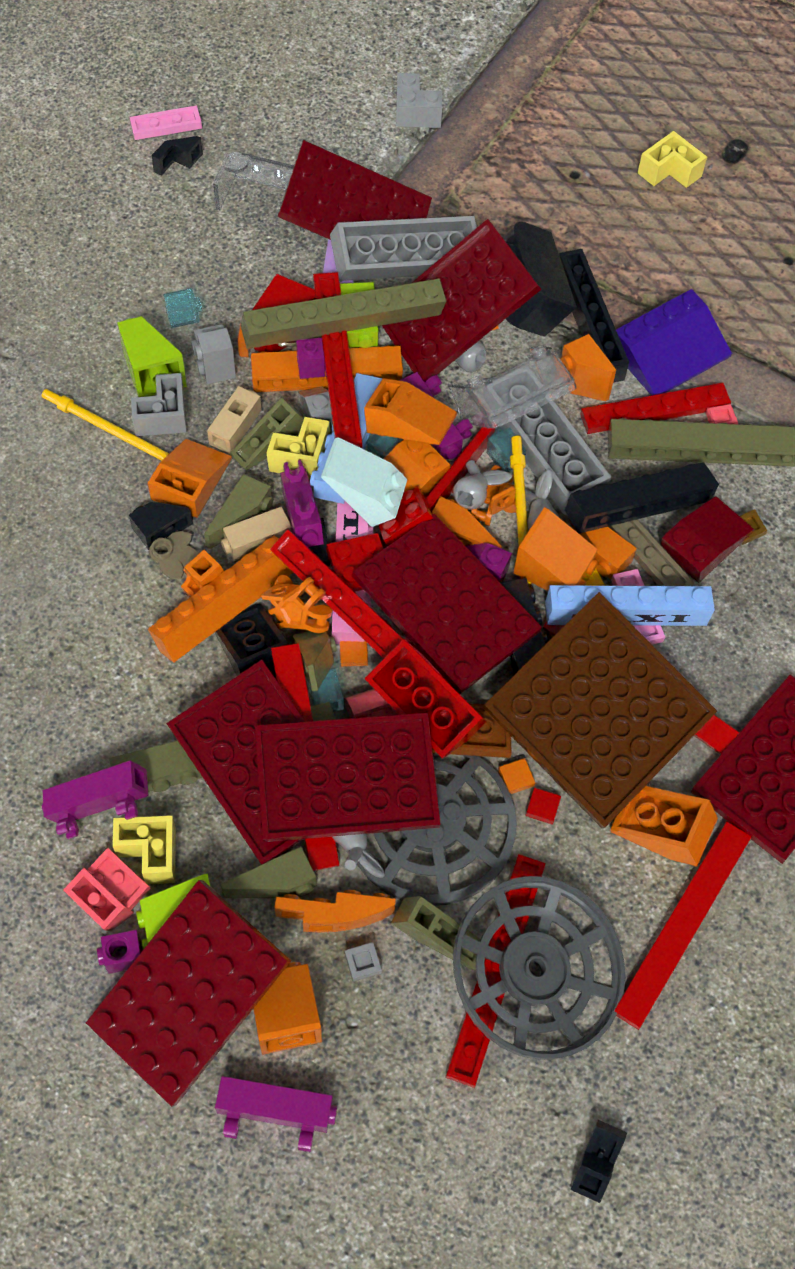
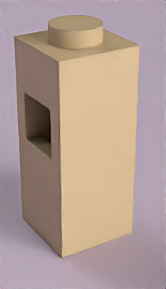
(234, 419)
(251, 533)

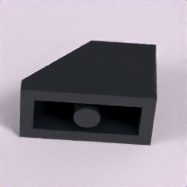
(159, 521)

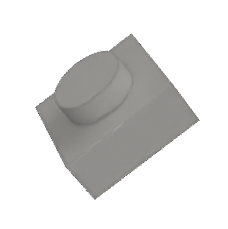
(362, 961)

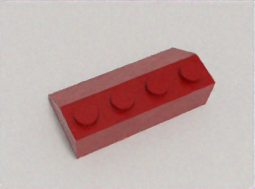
(416, 687)

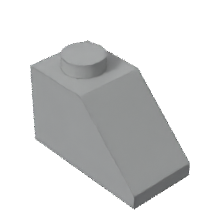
(316, 404)

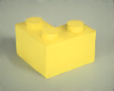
(672, 157)
(304, 447)
(152, 840)

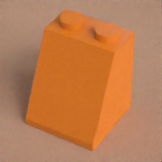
(554, 554)
(288, 1012)

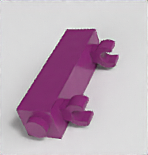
(452, 442)
(301, 505)
(95, 793)
(276, 1106)

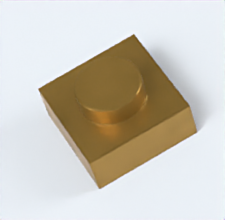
(755, 522)

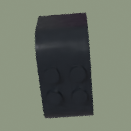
(540, 257)

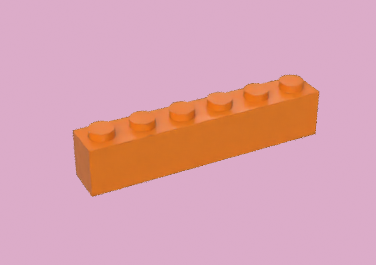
(280, 369)
(218, 602)

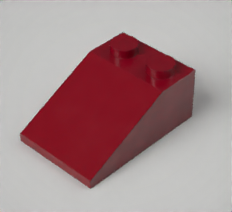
(705, 538)

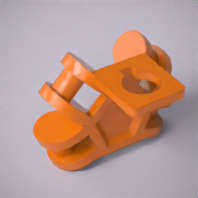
(499, 498)
(292, 611)

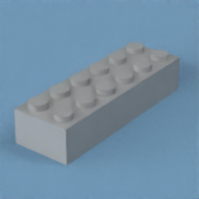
(395, 246)
(557, 446)

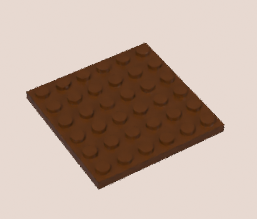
(600, 710)

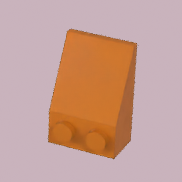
(419, 464)
(667, 824)

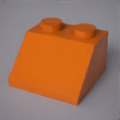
(589, 367)

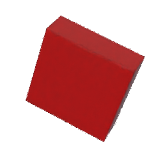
(543, 806)

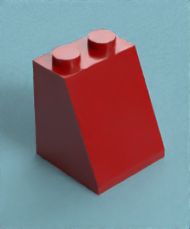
(282, 292)

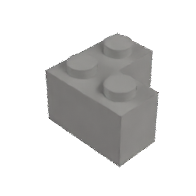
(417, 106)
(214, 353)
(162, 412)

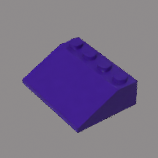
(673, 343)

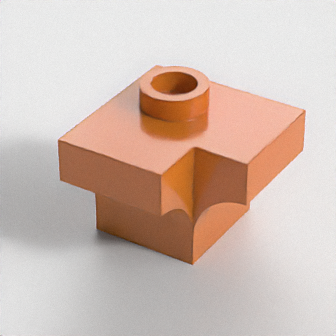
(200, 572)

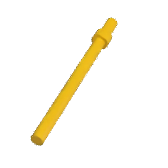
(67, 405)
(518, 463)

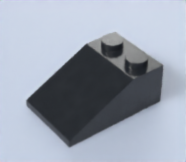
(250, 639)

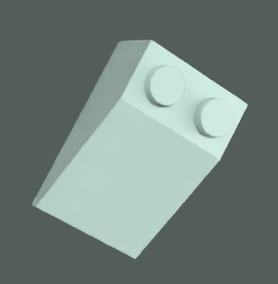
(364, 481)

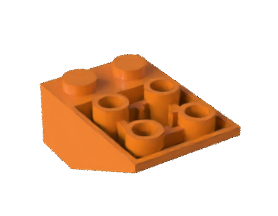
(407, 413)
(188, 476)

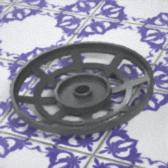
(436, 840)
(554, 965)

